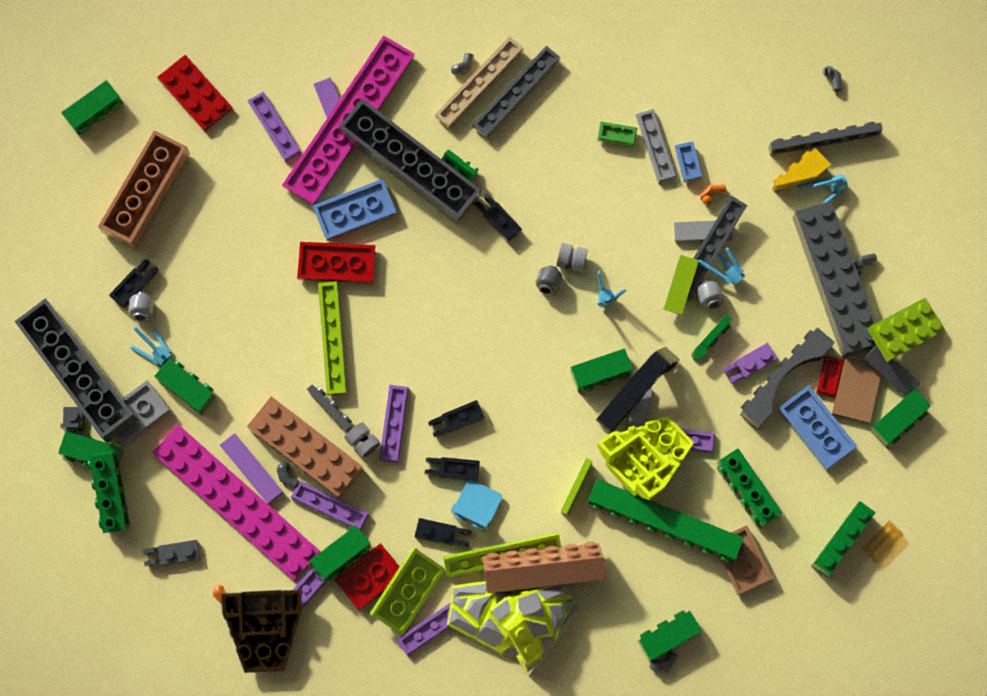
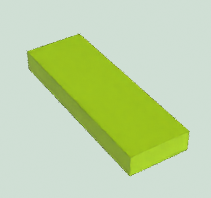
(680, 285)
(576, 486)

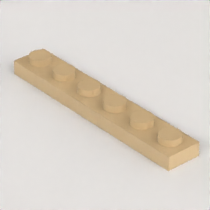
(479, 82)

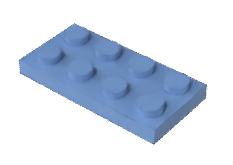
(354, 209)
(817, 427)

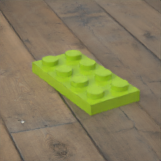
(905, 329)
(407, 591)

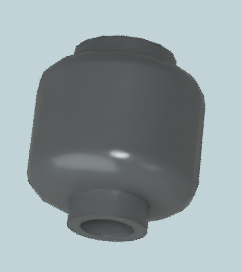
(549, 280)

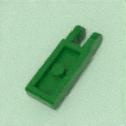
(710, 340)

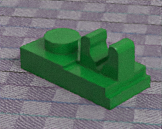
(459, 165)

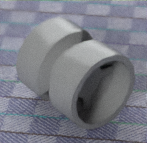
(572, 257)
(356, 437)

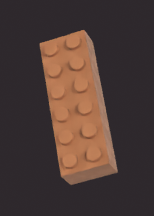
(144, 189)
(305, 448)
(543, 567)

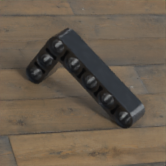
(655, 366)

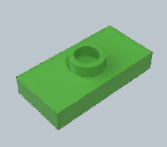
(617, 134)

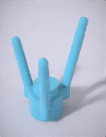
(835, 183)
(734, 274)
(606, 296)
(160, 354)

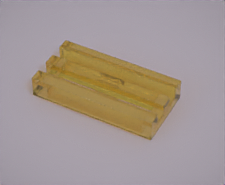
(870, 553)

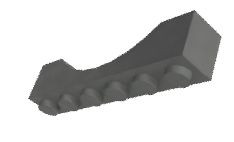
(812, 350)

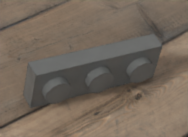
(330, 407)

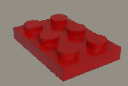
(368, 576)

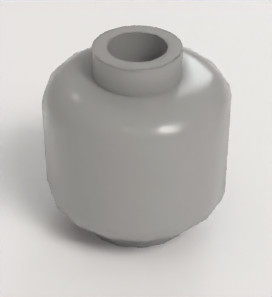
(710, 294)
(141, 307)

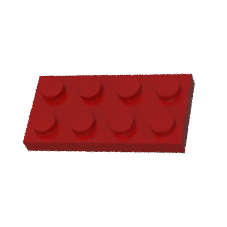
(194, 93)
(336, 262)

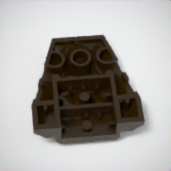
(262, 626)

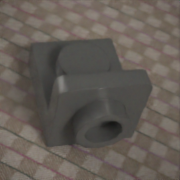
(72, 420)

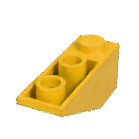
(807, 170)

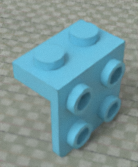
(476, 505)

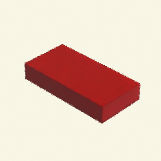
(830, 376)

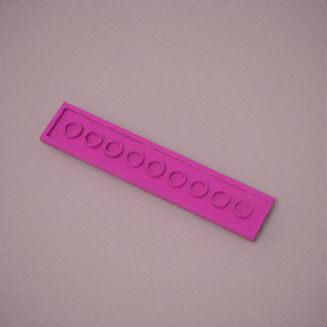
(328, 147)
(236, 502)

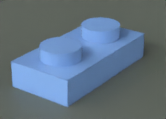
(688, 161)

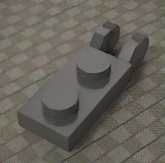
(173, 553)

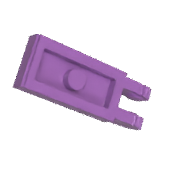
(752, 362)

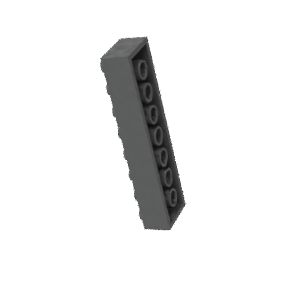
(409, 161)
(835, 277)
(76, 370)

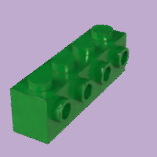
(749, 488)
(109, 492)

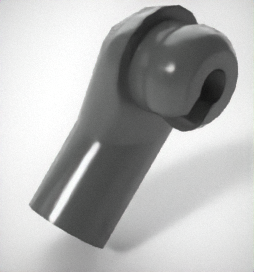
(463, 67)
(834, 76)
(863, 260)
(284, 477)
(664, 665)

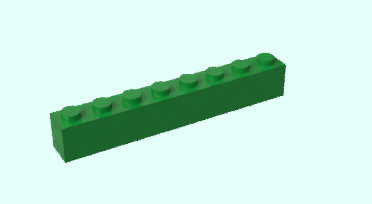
(666, 521)

